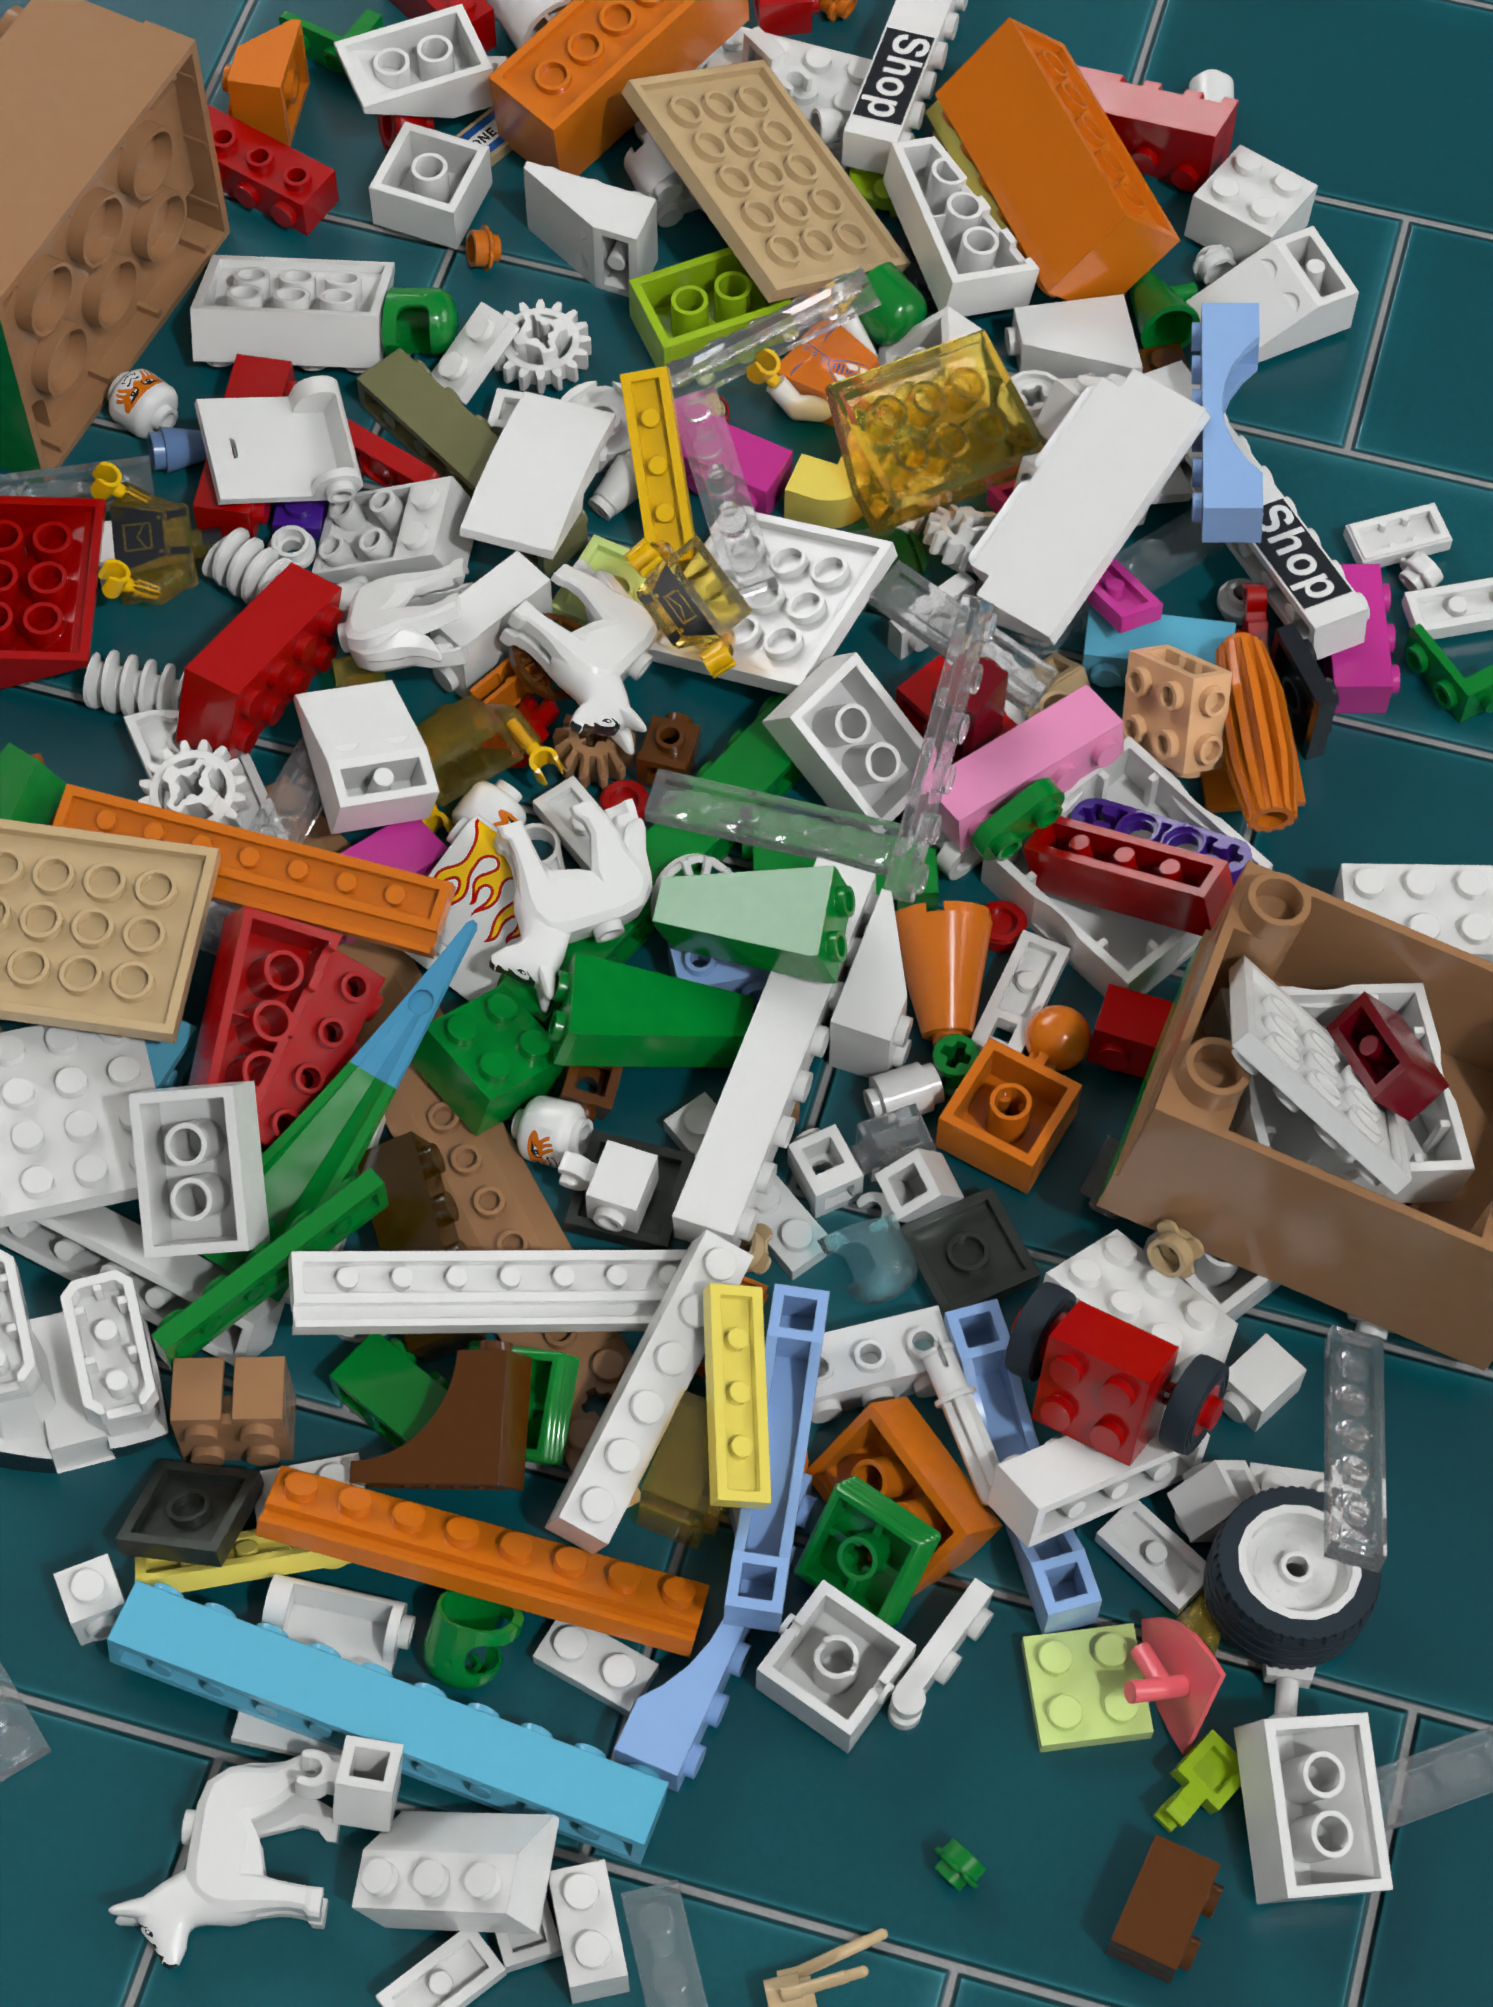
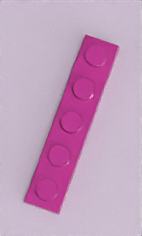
(1116, 595)

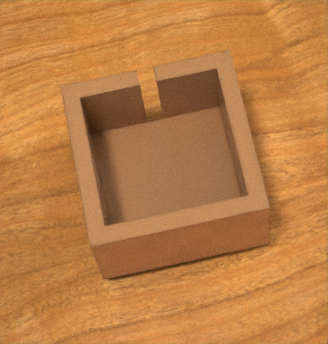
(248, 1425)

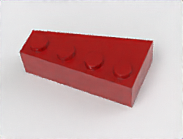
(1167, 132)
(257, 996)

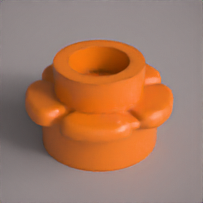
(837, 8)
(483, 248)

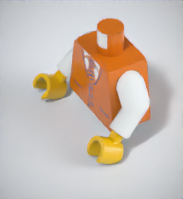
(806, 371)

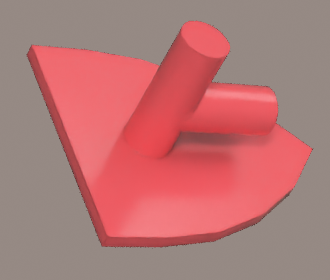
(1178, 1676)

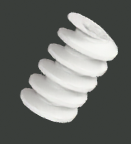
(243, 564)
(128, 687)

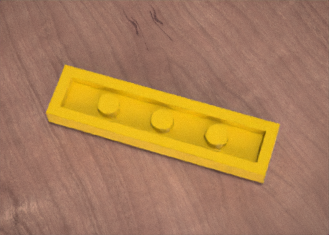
(657, 456)

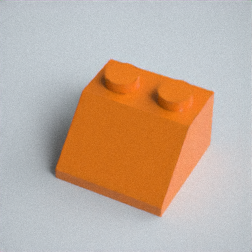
(269, 81)

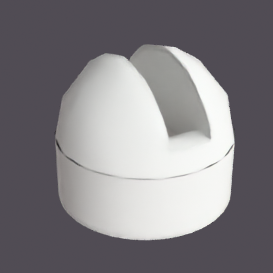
(828, 124)

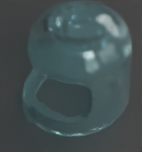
(877, 1257)

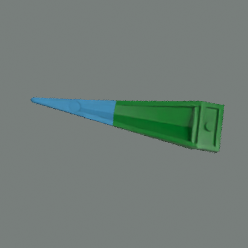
(340, 1123)

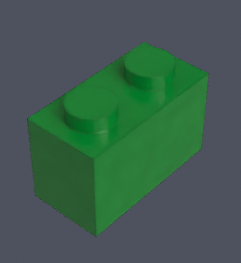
(388, 1389)

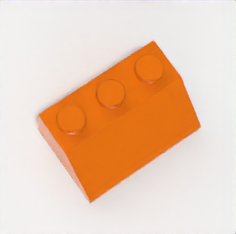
(907, 1462)

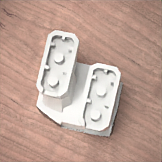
(79, 1379)

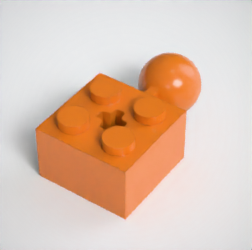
(1015, 1105)

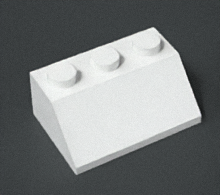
(1312, 1807)
(458, 1872)

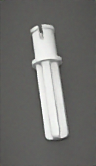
(962, 1416)

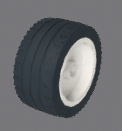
(1276, 1588)

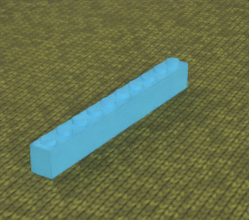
(443, 1740)

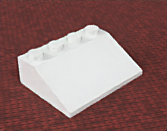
(291, 311)

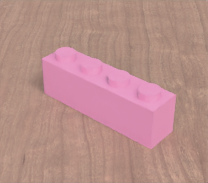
(1054, 744)

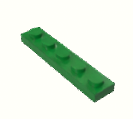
(266, 1268)

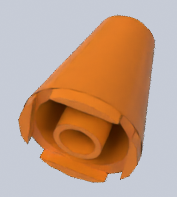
(944, 964)

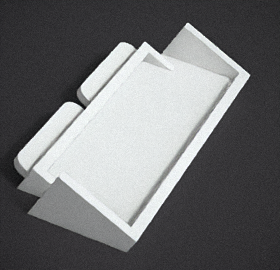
(1082, 502)

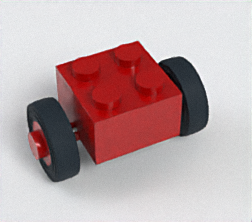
(1111, 1379)

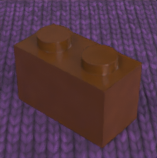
(1163, 1910)

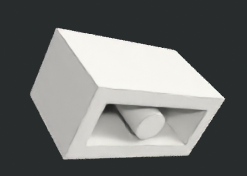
(588, 1931)

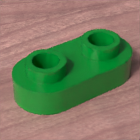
(1031, 809)

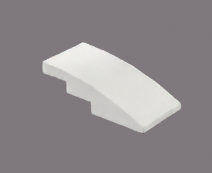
(538, 475)

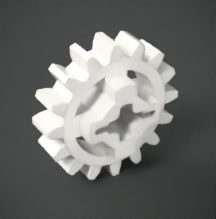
(545, 347)
(955, 534)
(200, 774)

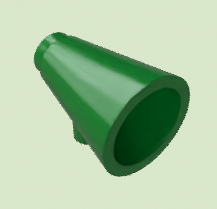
(1163, 311)

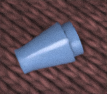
(175, 448)

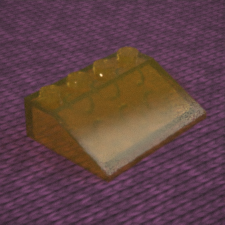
(930, 430)

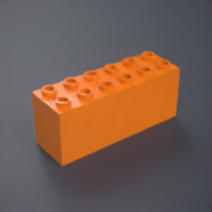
(564, 86)
(1055, 165)

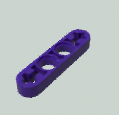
(1164, 830)

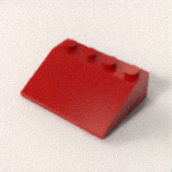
(47, 584)

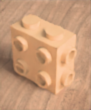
(1177, 708)

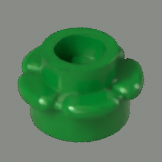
(959, 1865)

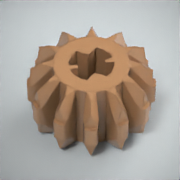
(591, 756)

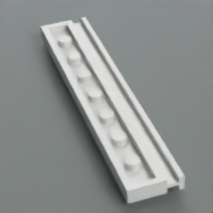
(477, 1290)

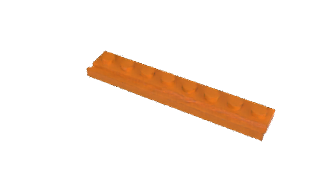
(283, 875)
(483, 1560)

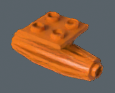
(1259, 747)

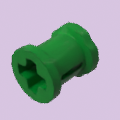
(947, 1055)

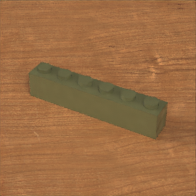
(442, 433)

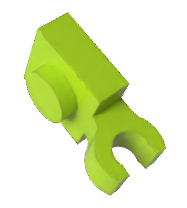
(1206, 1778)

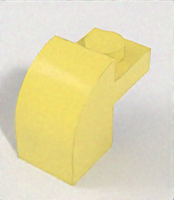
(820, 494)

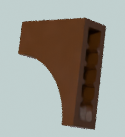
(473, 1437)

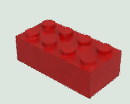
(260, 662)

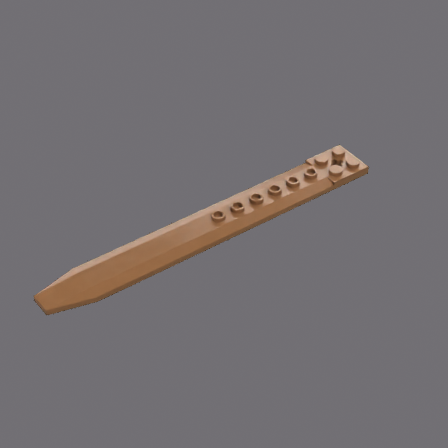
(488, 1181)

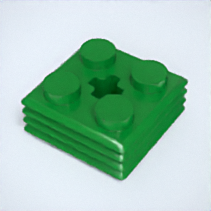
(549, 1403)
(895, 1537)

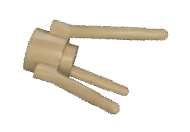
(797, 1989)

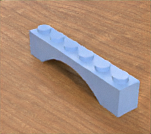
(1229, 483)
(767, 1535)
(1057, 1568)
(672, 1719)

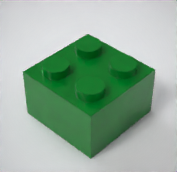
(488, 1059)

